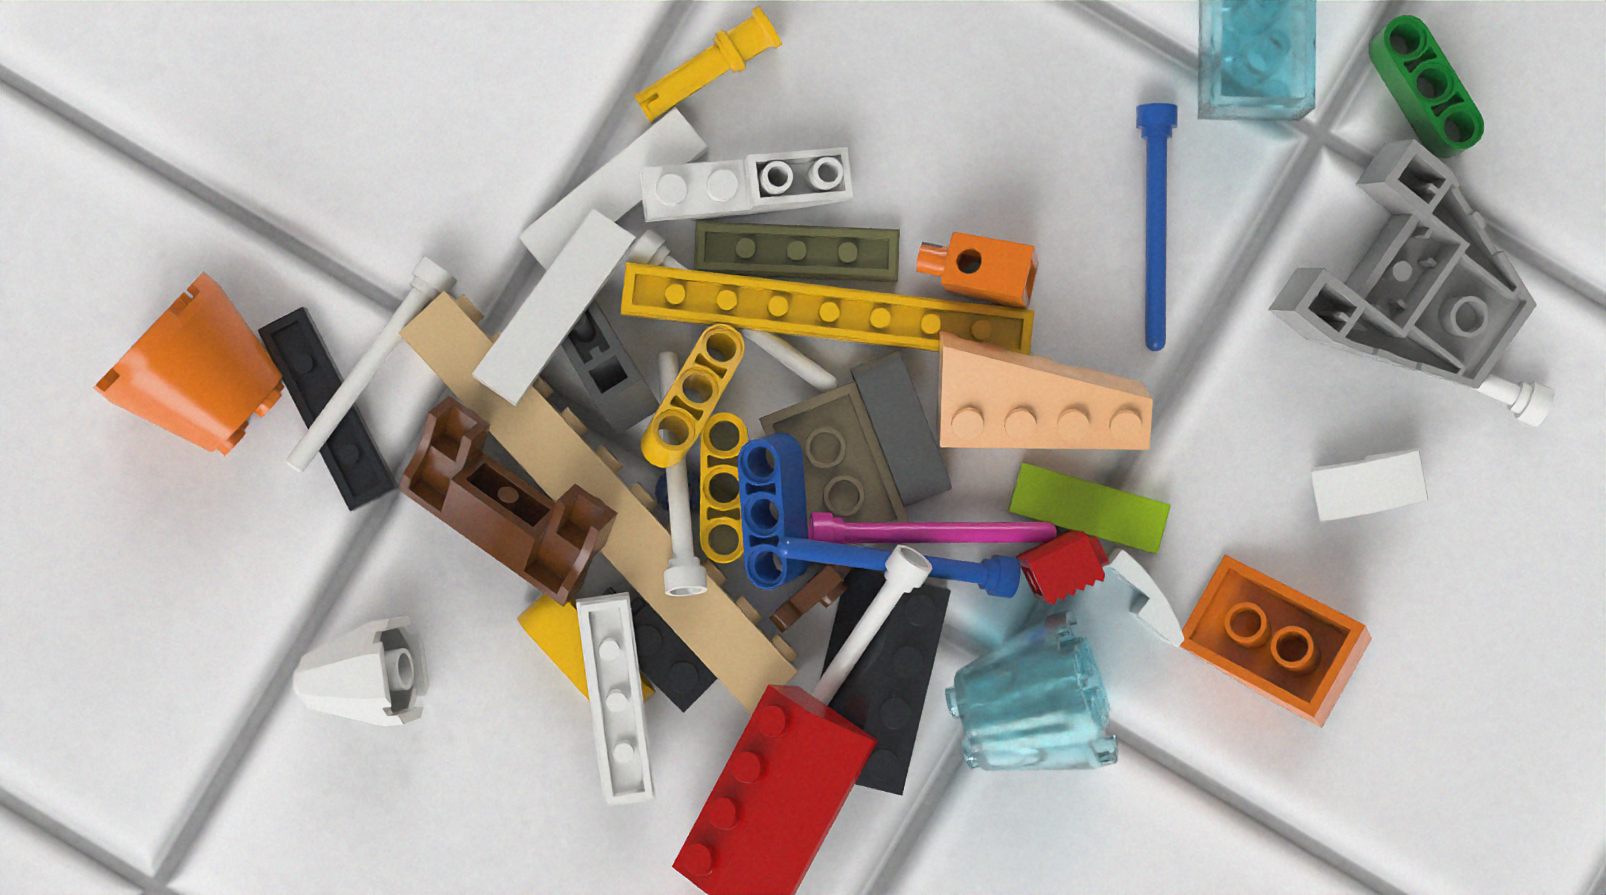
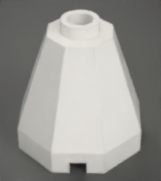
(367, 674)

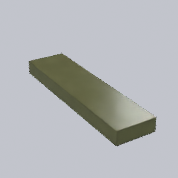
(797, 251)

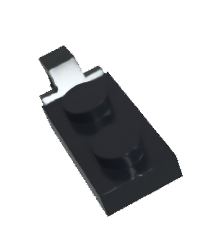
(667, 657)

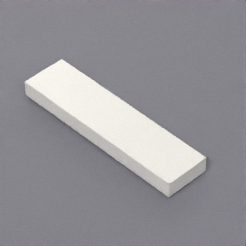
(615, 186)
(554, 307)
(616, 699)

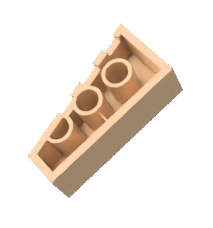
(1031, 402)

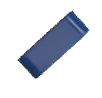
(786, 490)

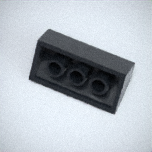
(892, 675)

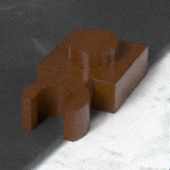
(822, 588)

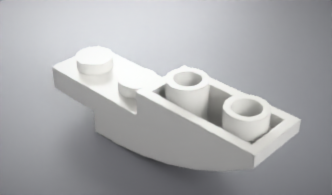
(746, 185)

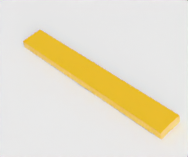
(817, 310)

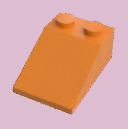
(1275, 640)

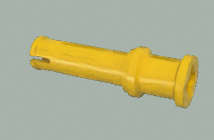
(728, 52)

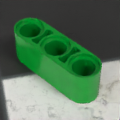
(1428, 61)

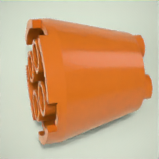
(196, 371)

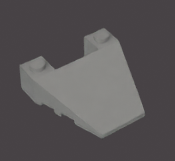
(1427, 286)

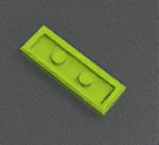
(1089, 508)

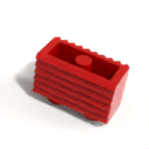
(1063, 565)

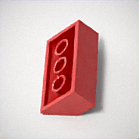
(775, 797)

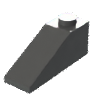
(608, 371)

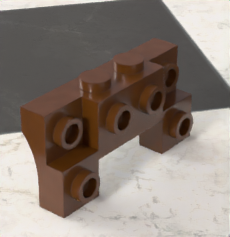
(499, 511)

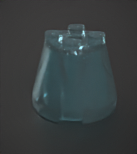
(1035, 703)

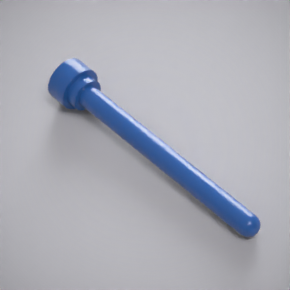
(1156, 126)
(996, 575)

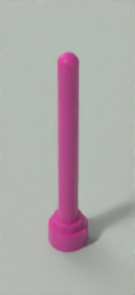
(832, 529)

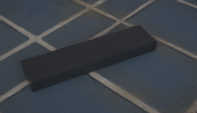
(312, 381)

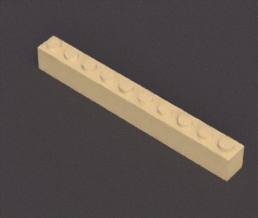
(639, 545)

